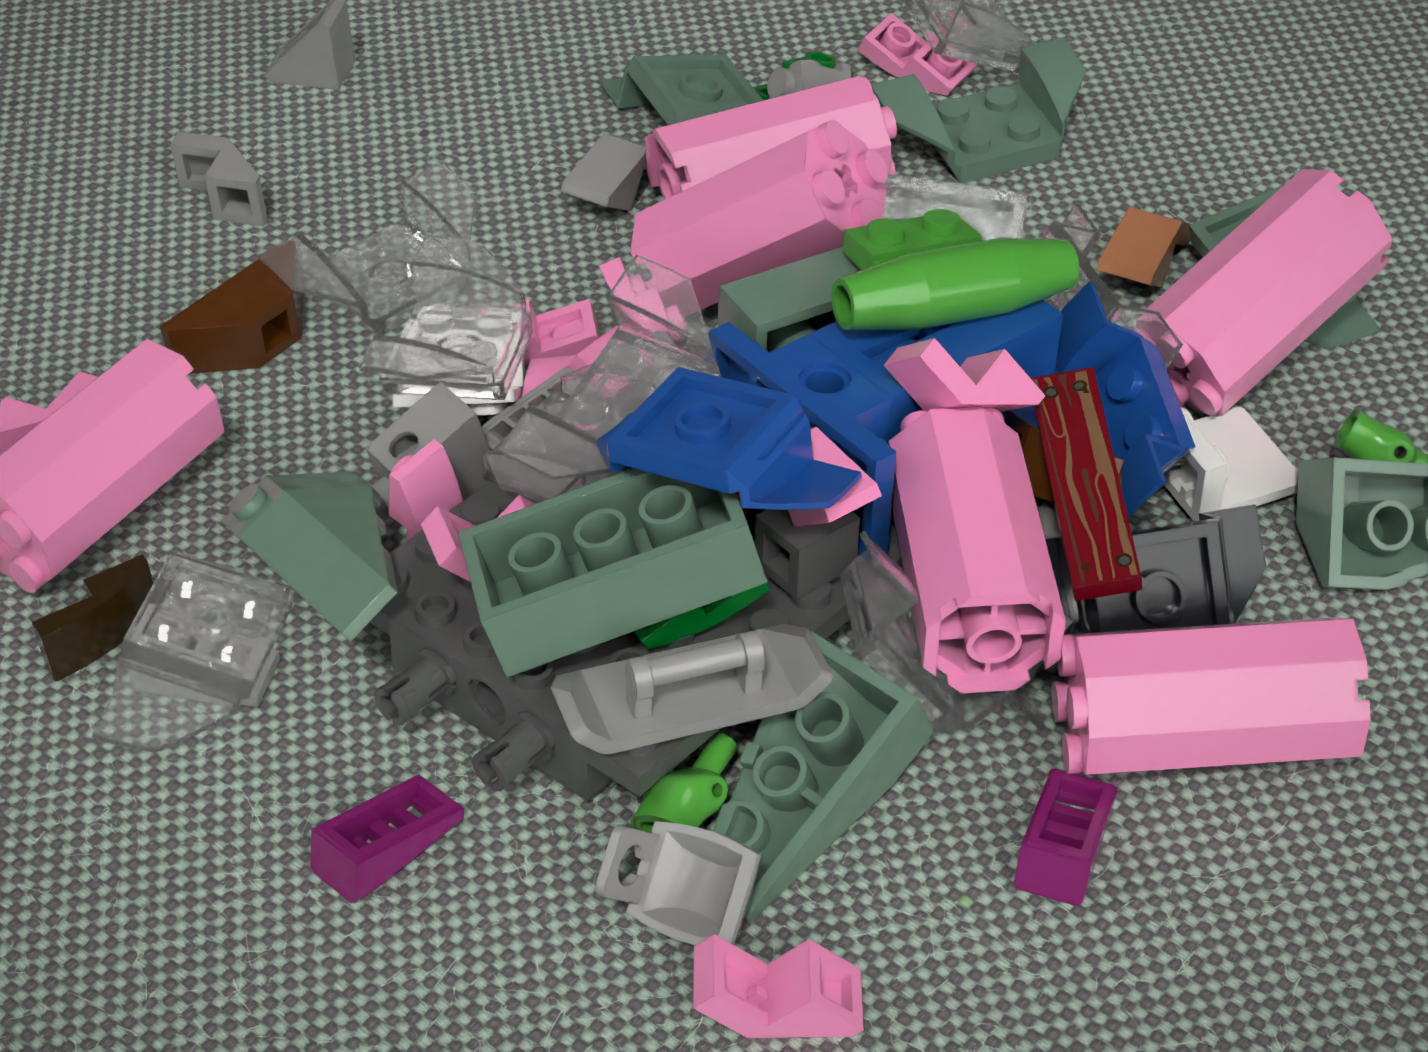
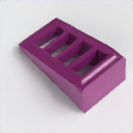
(1064, 840)
(358, 868)

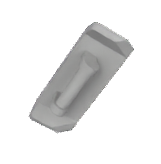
(692, 688)

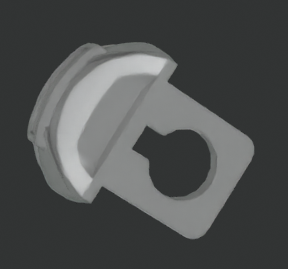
(686, 880)

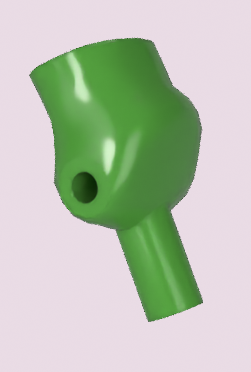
(1372, 440)
(690, 793)

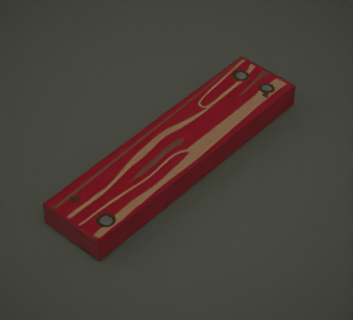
(1086, 486)

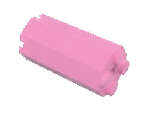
(711, 144)
(765, 210)
(1269, 287)
(99, 460)
(974, 550)
(1211, 695)

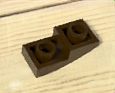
(95, 624)

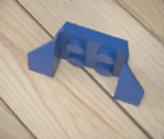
(1134, 391)
(727, 441)

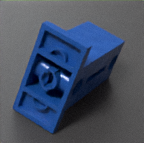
(858, 401)

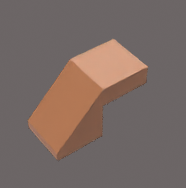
(1143, 246)

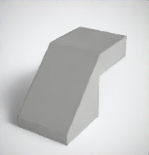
(223, 172)
(608, 172)

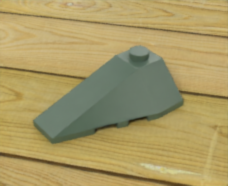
(1364, 521)
(321, 541)
(820, 770)

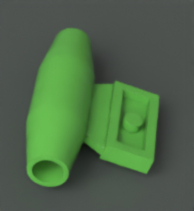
(943, 273)

